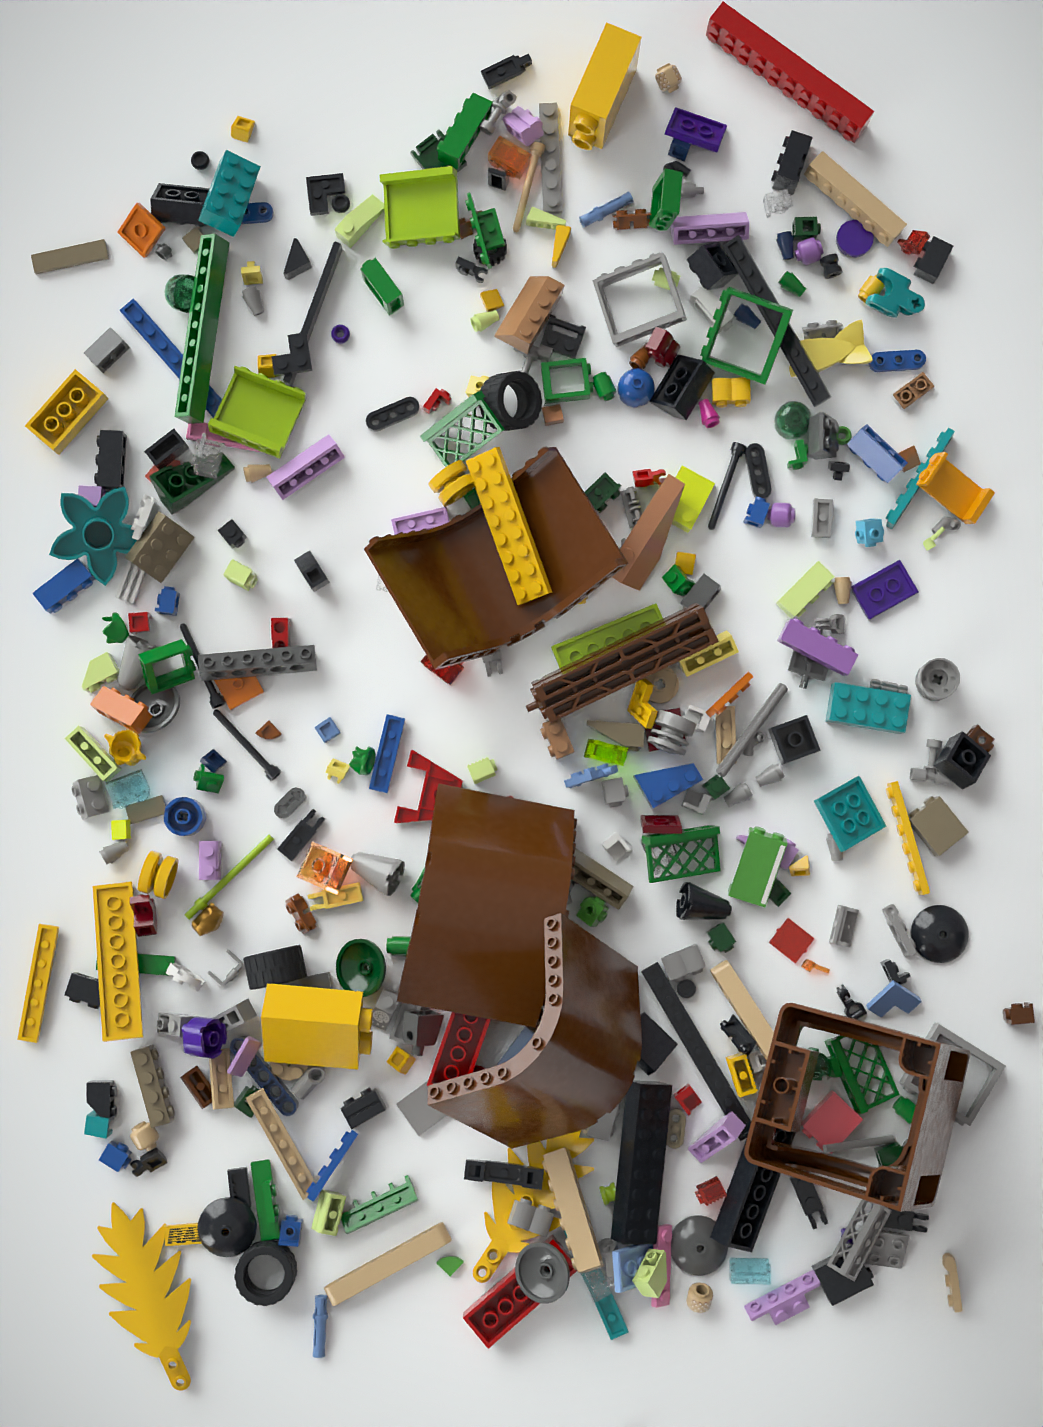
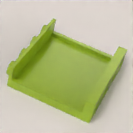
(421, 207)
(258, 412)

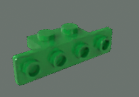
(488, 230)
(265, 1199)

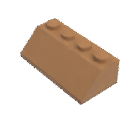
(530, 312)

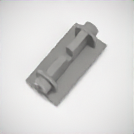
(815, 330)

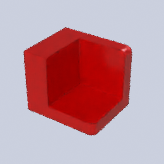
(139, 622)
(687, 1098)

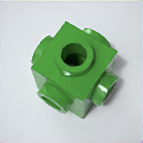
(592, 911)

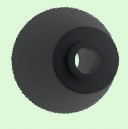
(701, 904)

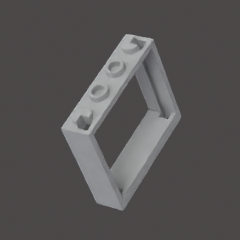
(621, 273)
(933, 1034)

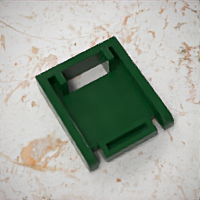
(428, 155)

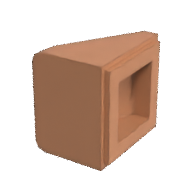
(552, 414)
(911, 456)

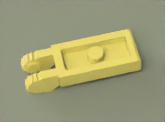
(347, 895)

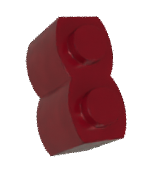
(662, 347)

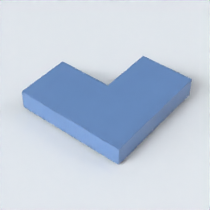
(892, 996)

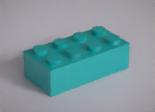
(229, 193)
(868, 708)

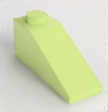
(359, 220)

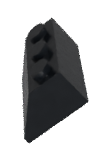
(178, 204)
(682, 386)

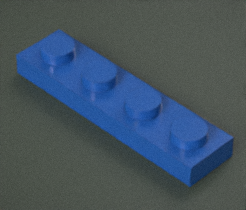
(387, 753)
(326, 1171)

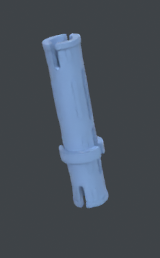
(610, 207)
(320, 1316)

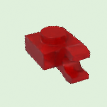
(646, 477)

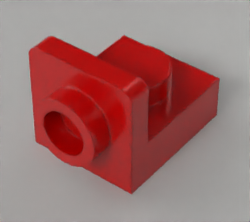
(433, 401)

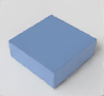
(327, 730)

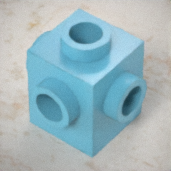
(869, 531)

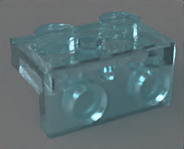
(128, 789)

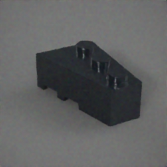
(791, 161)

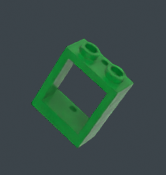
(665, 199)
(382, 286)
(568, 396)
(172, 678)

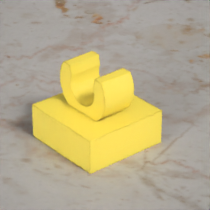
(251, 274)
(337, 769)

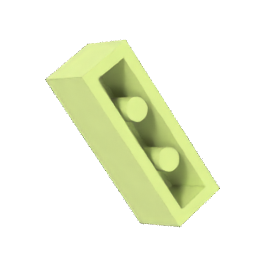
(805, 590)
(93, 753)

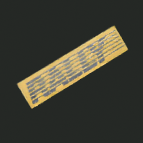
(183, 1234)

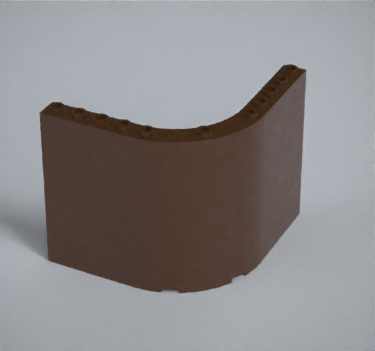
(456, 584)
(483, 904)
(576, 1059)

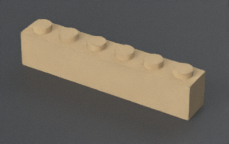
(855, 199)
(573, 1211)

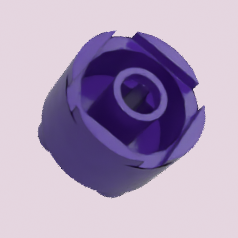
(204, 1037)

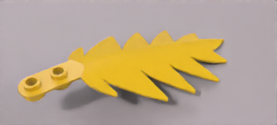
(506, 1236)
(145, 1290)

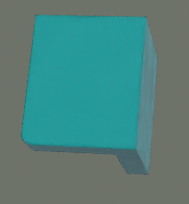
(97, 1126)

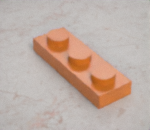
(730, 696)

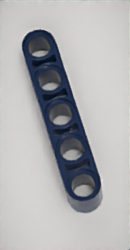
(254, 1071)

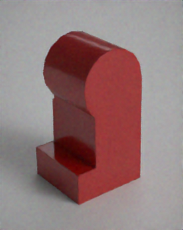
(280, 632)

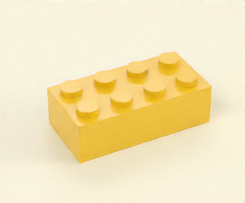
(66, 412)

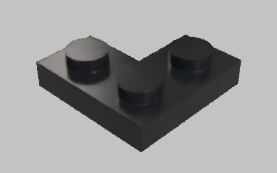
(319, 188)
(297, 360)

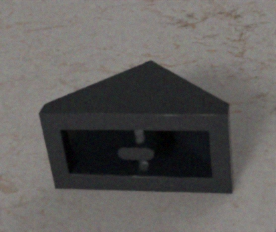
(297, 261)

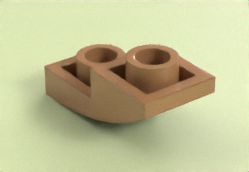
(913, 390)

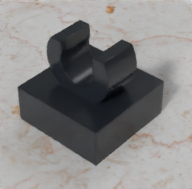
(838, 469)

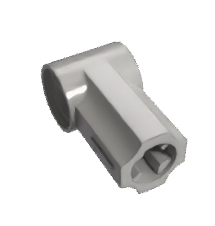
(308, 1082)

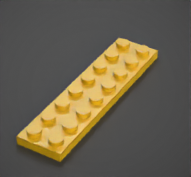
(508, 526)
(117, 962)

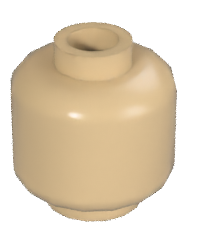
(144, 1136)

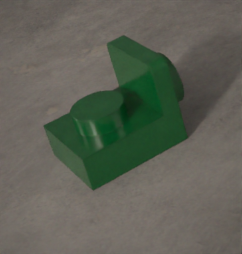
(779, 893)

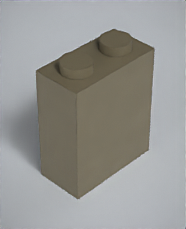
(937, 825)

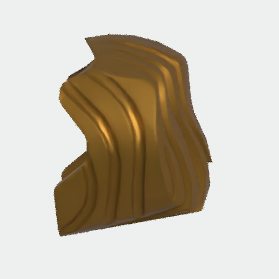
(208, 920)

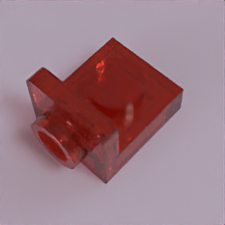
(914, 243)

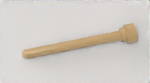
(537, 150)

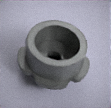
(163, 251)

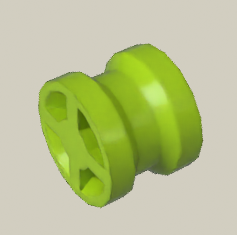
(608, 1193)

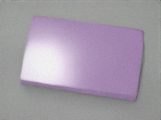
(244, 1056)

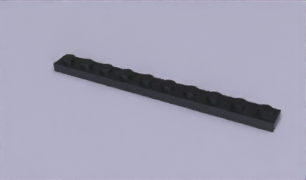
(790, 345)
(695, 1045)

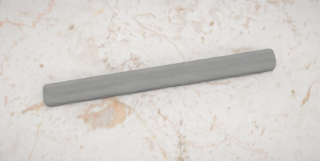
(751, 729)

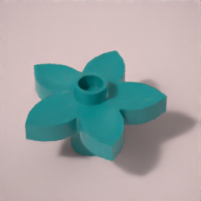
(95, 532)

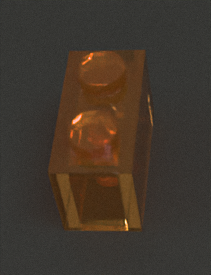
(509, 157)

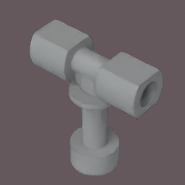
(500, 105)
(542, 352)
(930, 772)

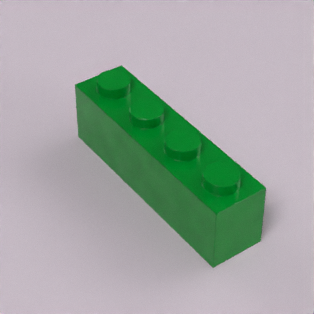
(464, 130)

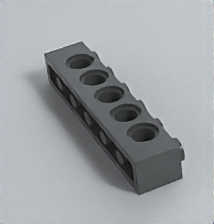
(257, 662)

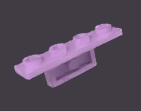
(785, 1300)

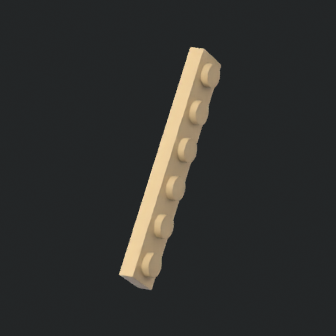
(281, 1141)

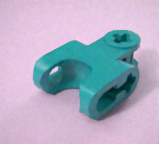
(897, 295)

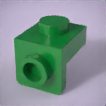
(801, 452)
(678, 581)
(208, 781)

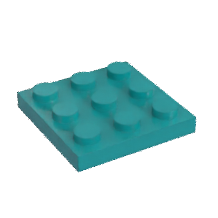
(850, 813)

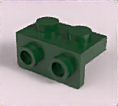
(602, 491)

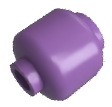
(808, 251)
(781, 515)

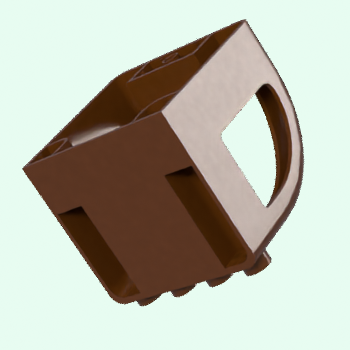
(784, 1092)

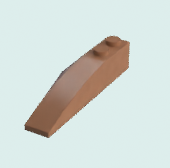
(649, 535)

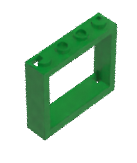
(713, 333)

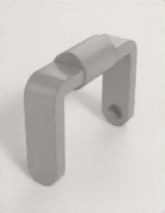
(232, 974)

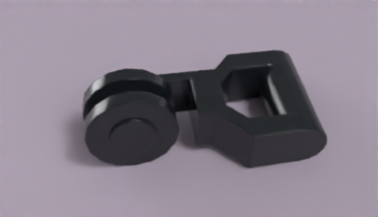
(844, 992)

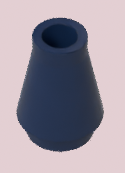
(785, 242)
(747, 316)

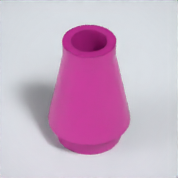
(708, 414)

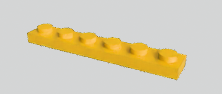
(909, 846)
(38, 983)

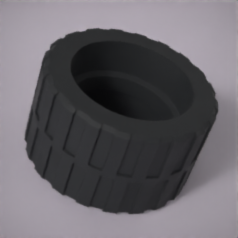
(527, 394)
(275, 967)
(249, 1289)

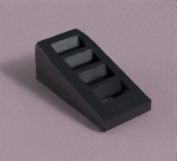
(498, 178)

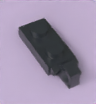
(505, 70)

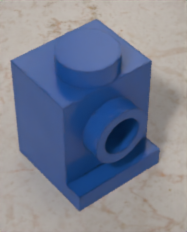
(757, 512)
(168, 601)
(293, 1222)

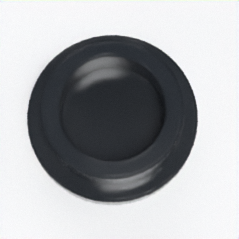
(200, 160)
(340, 203)
(686, 988)

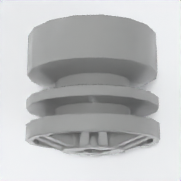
(948, 675)
(672, 732)

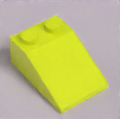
(692, 499)

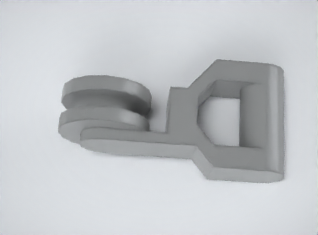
(830, 624)

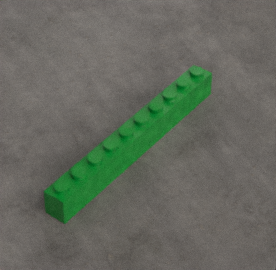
(202, 329)

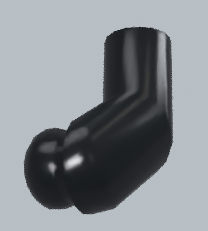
(677, 166)

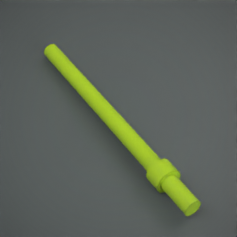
(201, 903)

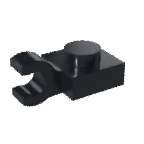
(467, 267)
(149, 1161)

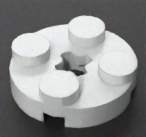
(181, 974)

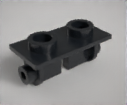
(740, 1036)

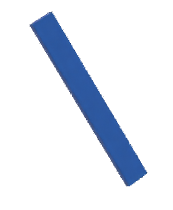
(162, 346)

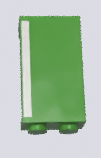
(758, 866)

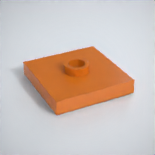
(141, 230)
(239, 690)

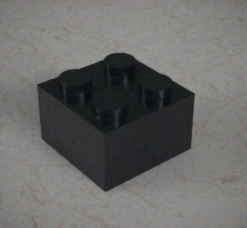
(712, 266)
(794, 739)
(962, 760)

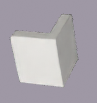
(699, 717)
(616, 846)

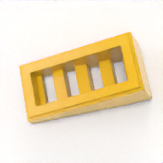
(561, 238)

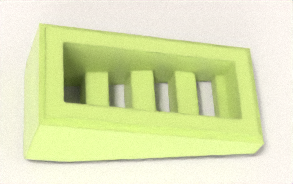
(542, 219)

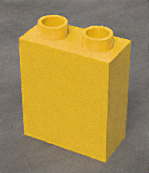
(603, 87)
(315, 1026)

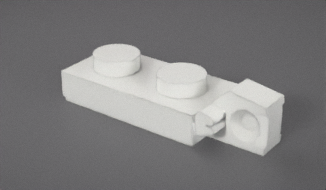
(143, 513)

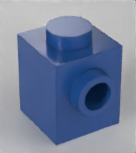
(116, 1156)

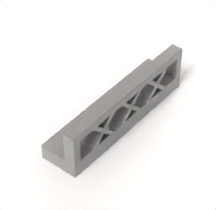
(863, 1239)

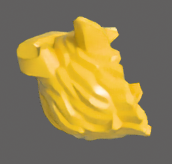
(125, 747)

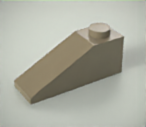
(624, 734)

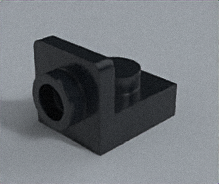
(232, 534)
(891, 970)

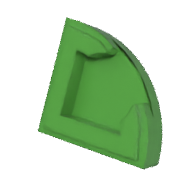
(450, 1264)

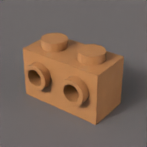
(558, 739)

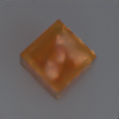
(324, 868)

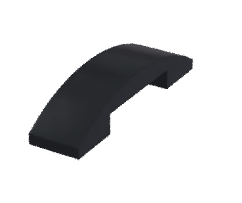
(504, 1173)

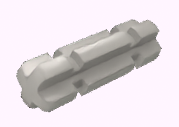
(888, 686)

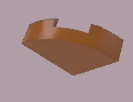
(268, 731)

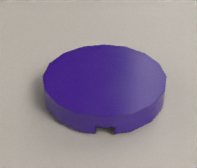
(854, 239)

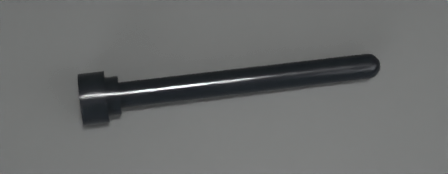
(737, 450)
(216, 699)
(271, 771)

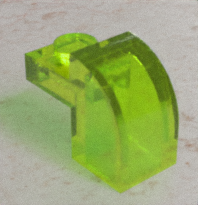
(605, 752)

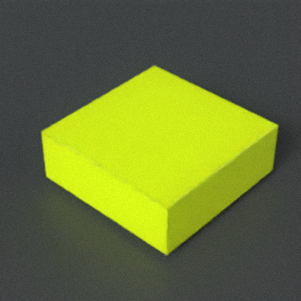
(121, 829)

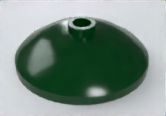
(353, 970)

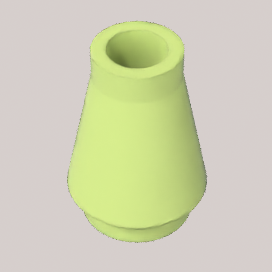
(483, 320)

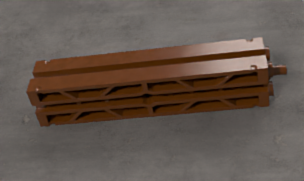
(622, 663)

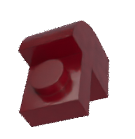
(144, 915)

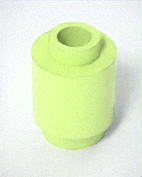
(661, 280)

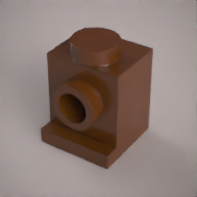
(977, 732)
(1019, 1014)

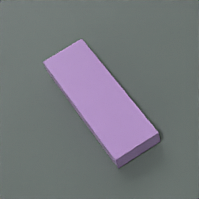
(419, 521)

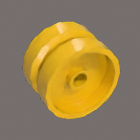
(452, 483)
(158, 874)

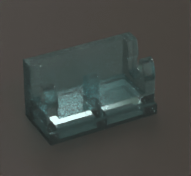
(749, 1271)

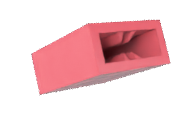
(830, 1121)

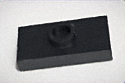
(239, 1184)

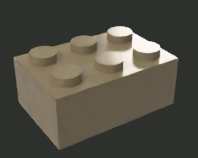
(160, 547)

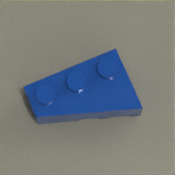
(666, 783)

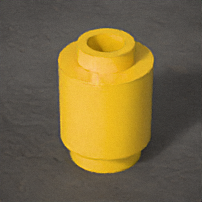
(871, 286)

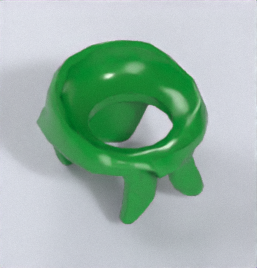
(116, 630)
(363, 760)

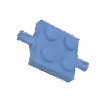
(590, 774)

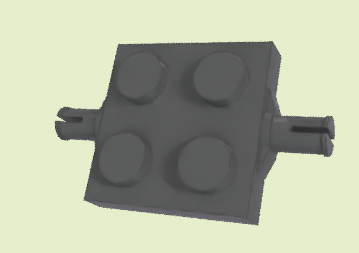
(807, 668)

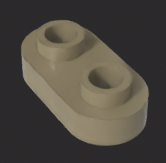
(676, 1128)

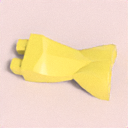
(845, 348)

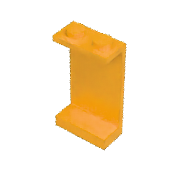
(954, 489)

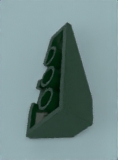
(180, 486)

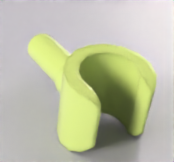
(929, 543)

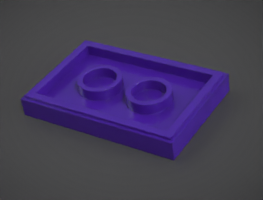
(696, 129)
(884, 589)

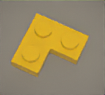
(639, 705)

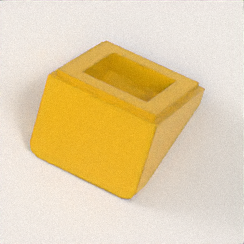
(242, 129)
(491, 300)
(265, 365)
(685, 562)
(800, 867)
(401, 1060)

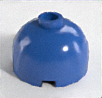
(636, 387)

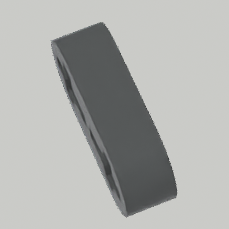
(286, 799)

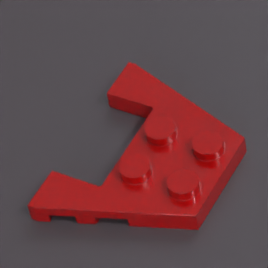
(434, 776)

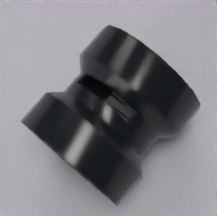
(831, 266)

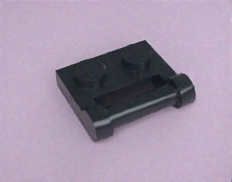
(560, 342)

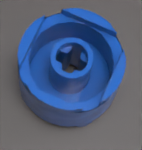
(173, 816)

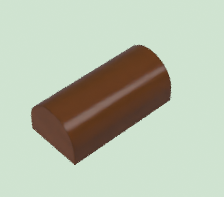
(198, 1086)

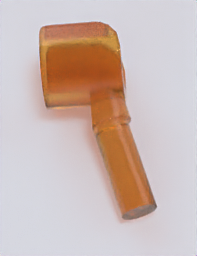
(809, 965)

